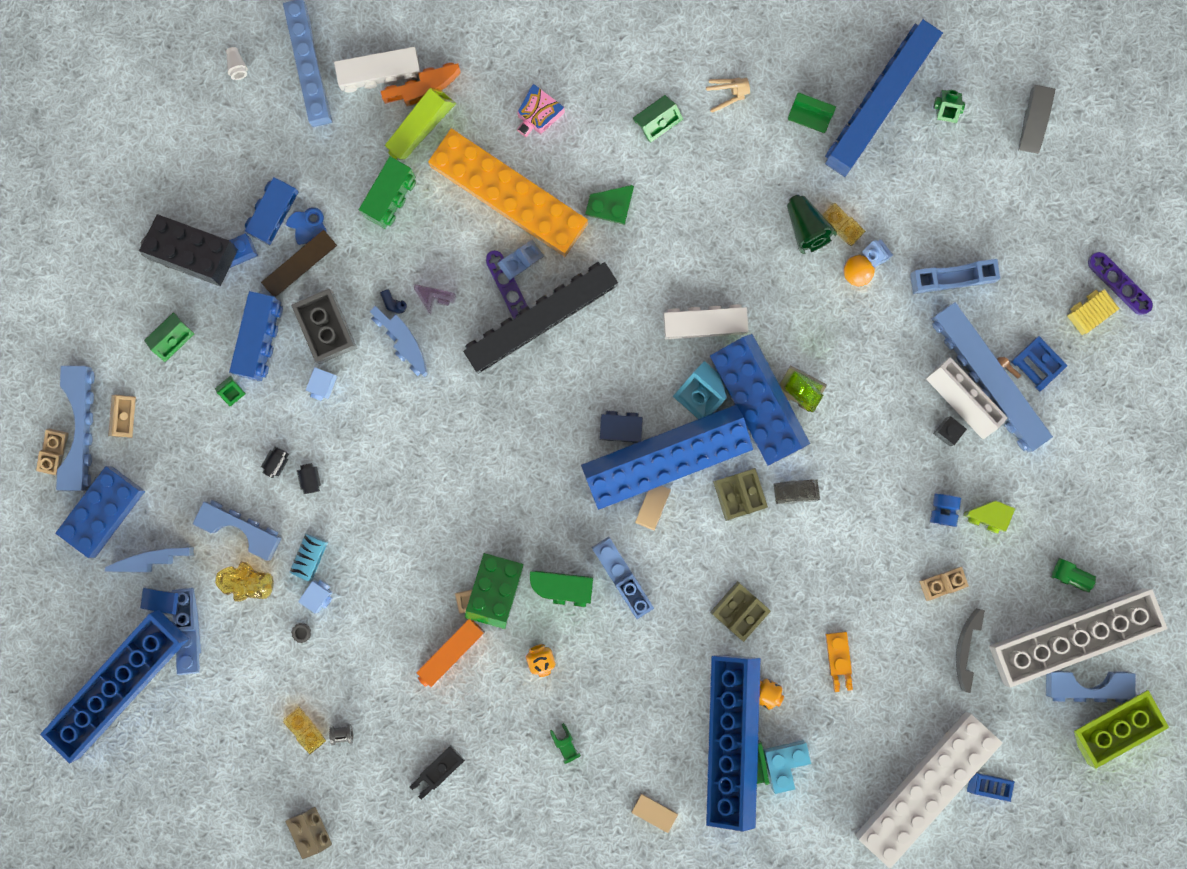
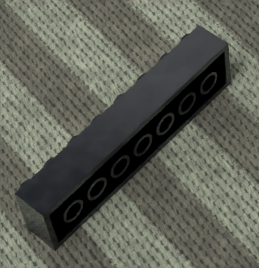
(541, 317)

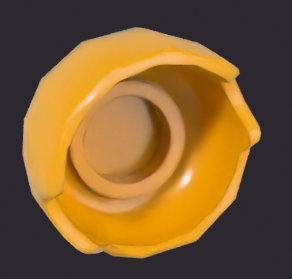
(858, 270)

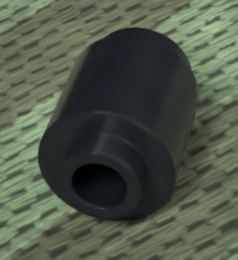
(274, 462)
(308, 478)

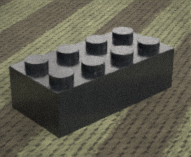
(188, 250)

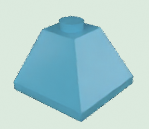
(702, 391)

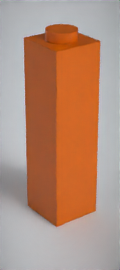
(449, 653)

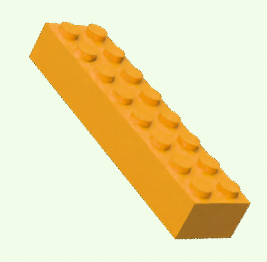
(508, 192)

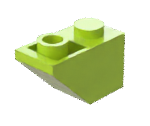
(992, 514)

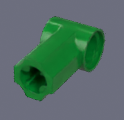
(1070, 574)

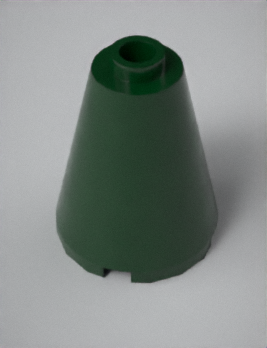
(809, 225)

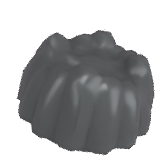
(301, 633)

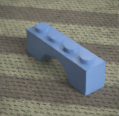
(955, 277)
(261, 541)
(1115, 686)

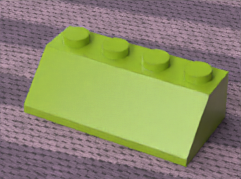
(1120, 730)

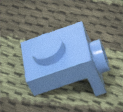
(877, 253)

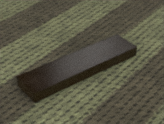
(299, 263)

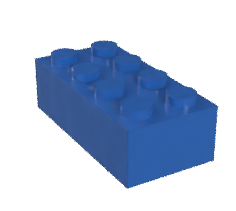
(256, 336)
(100, 512)

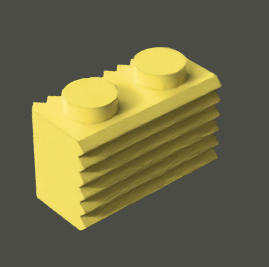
(1093, 311)

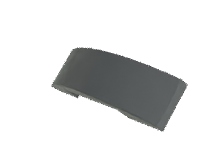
(965, 676)

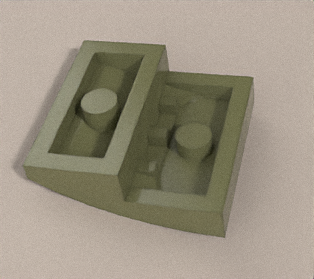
(740, 494)
(740, 611)

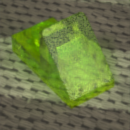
(805, 391)

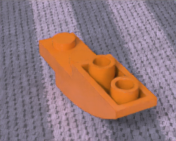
(429, 78)

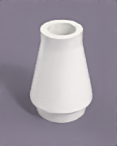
(236, 66)

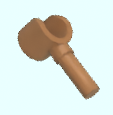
(1006, 364)

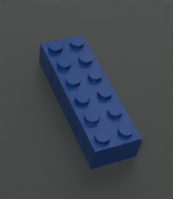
(760, 399)

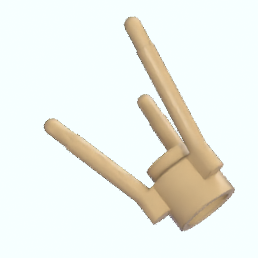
(738, 87)

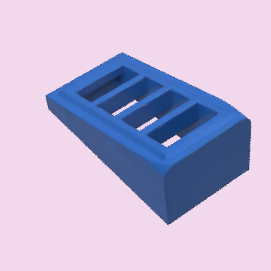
(977, 785)

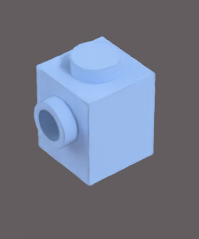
(321, 384)
(316, 596)

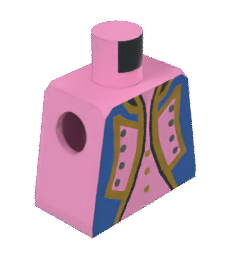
(538, 111)

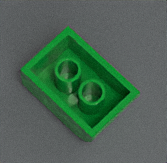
(562, 587)

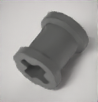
(340, 735)

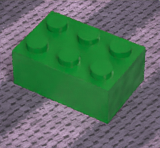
(388, 193)
(494, 591)

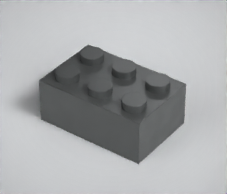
(324, 326)

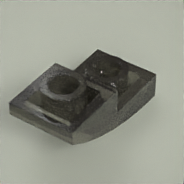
(796, 491)

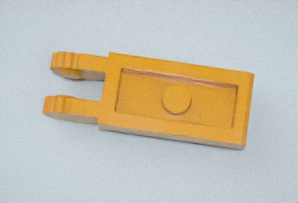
(839, 659)

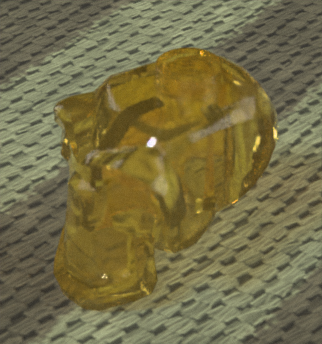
(244, 582)

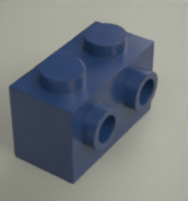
(621, 428)

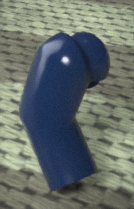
(392, 304)

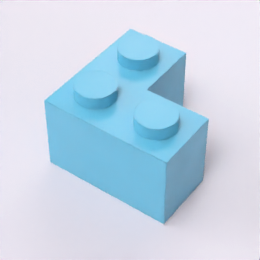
(781, 760)

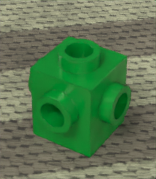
(949, 105)

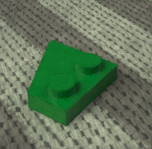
(610, 204)

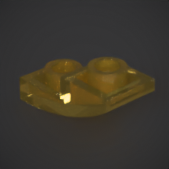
(845, 226)
(304, 730)

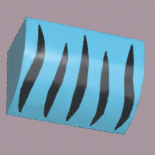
(308, 557)

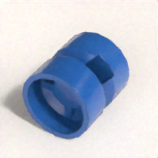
(948, 503)

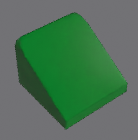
(230, 391)

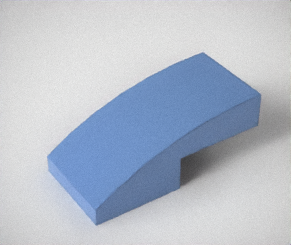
(520, 259)

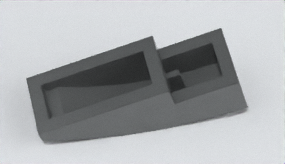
(1036, 118)

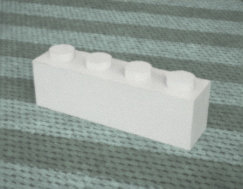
(377, 69)
(705, 323)
(966, 398)

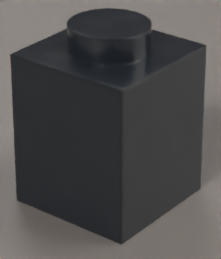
(950, 431)

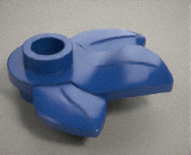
(304, 227)

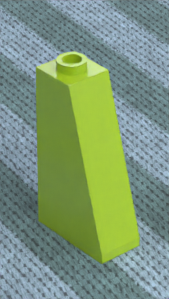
(419, 123)

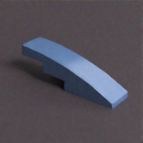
(144, 561)

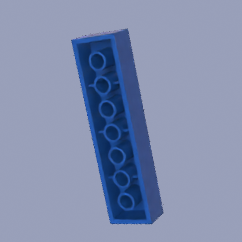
(883, 97)
(667, 457)
(114, 686)
(733, 742)

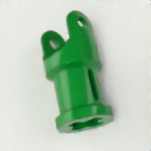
(566, 746)

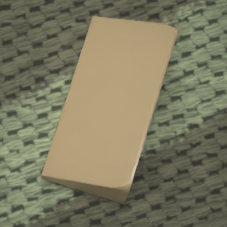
(121, 416)

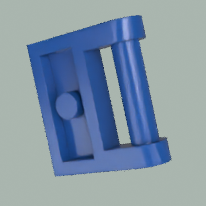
(1044, 359)

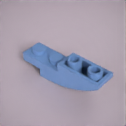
(407, 345)
(622, 578)
(187, 621)

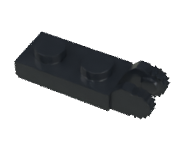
(438, 770)

